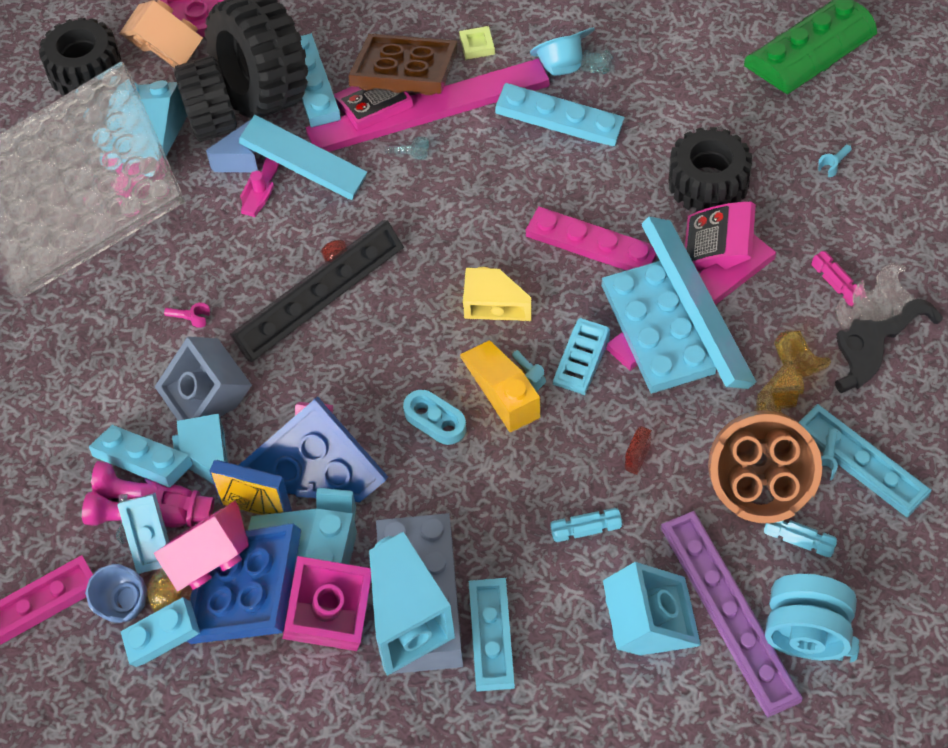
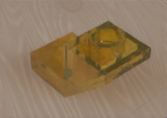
(781, 390)

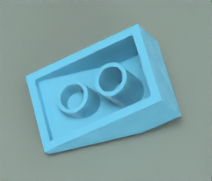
(164, 110)
(324, 533)

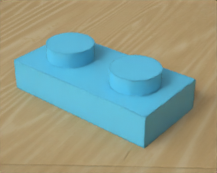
(143, 530)
(160, 632)

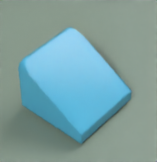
(336, 500)

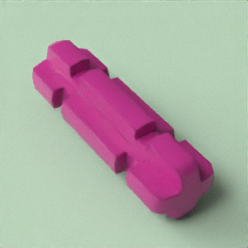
(835, 275)

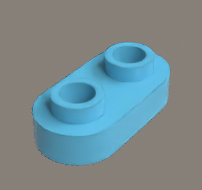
(438, 416)

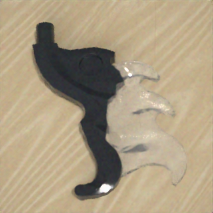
(873, 318)

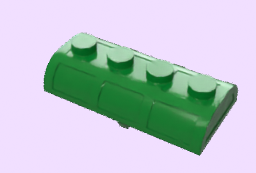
(812, 44)

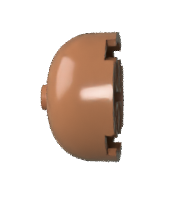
(789, 470)

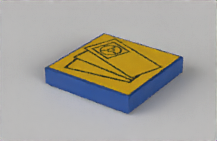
(250, 488)

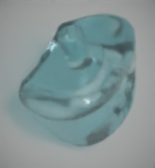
(596, 62)

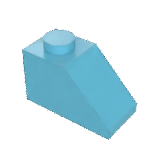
(203, 441)

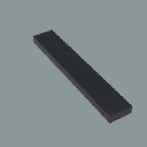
(316, 291)

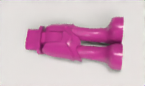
(176, 503)

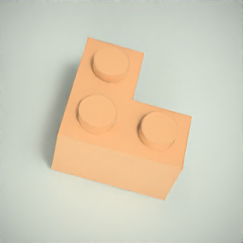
(158, 30)

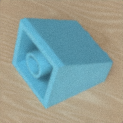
(407, 603)

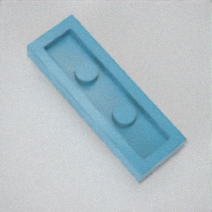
(140, 455)
(491, 635)

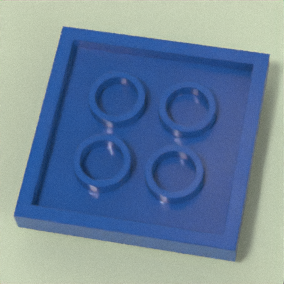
(253, 593)

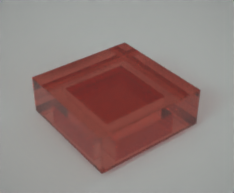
(638, 450)

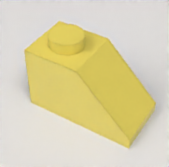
(494, 296)

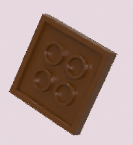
(403, 64)

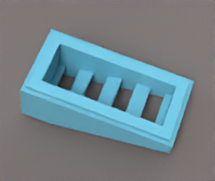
(587, 336)

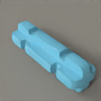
(586, 524)
(802, 536)

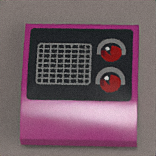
(371, 106)
(721, 235)

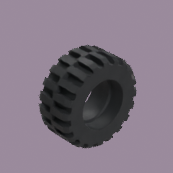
(257, 55)

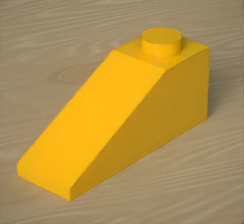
(503, 385)

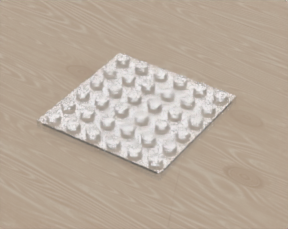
(79, 180)

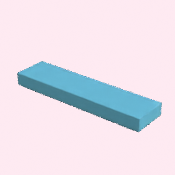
(302, 157)
(867, 462)

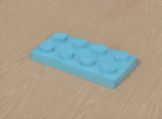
(657, 327)

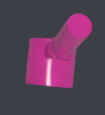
(198, 308)

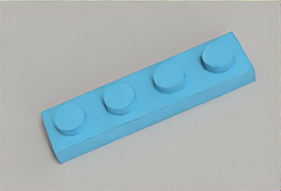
(318, 96)
(559, 114)

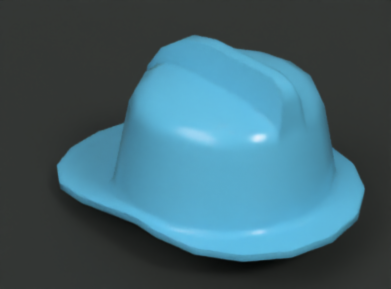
(561, 54)

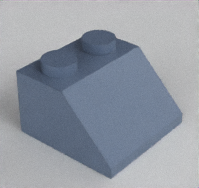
(202, 380)

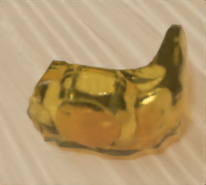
(793, 347)
(161, 590)

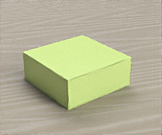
(477, 42)

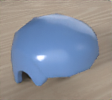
(116, 584)

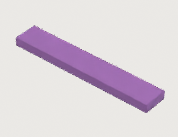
(731, 614)

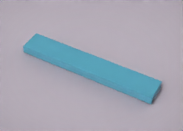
(698, 303)

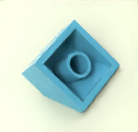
(650, 610)

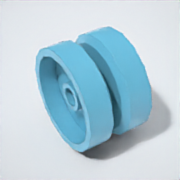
(811, 617)

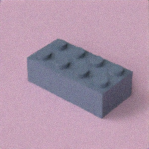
(434, 544)

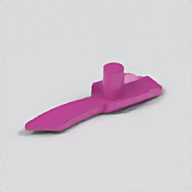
(258, 188)

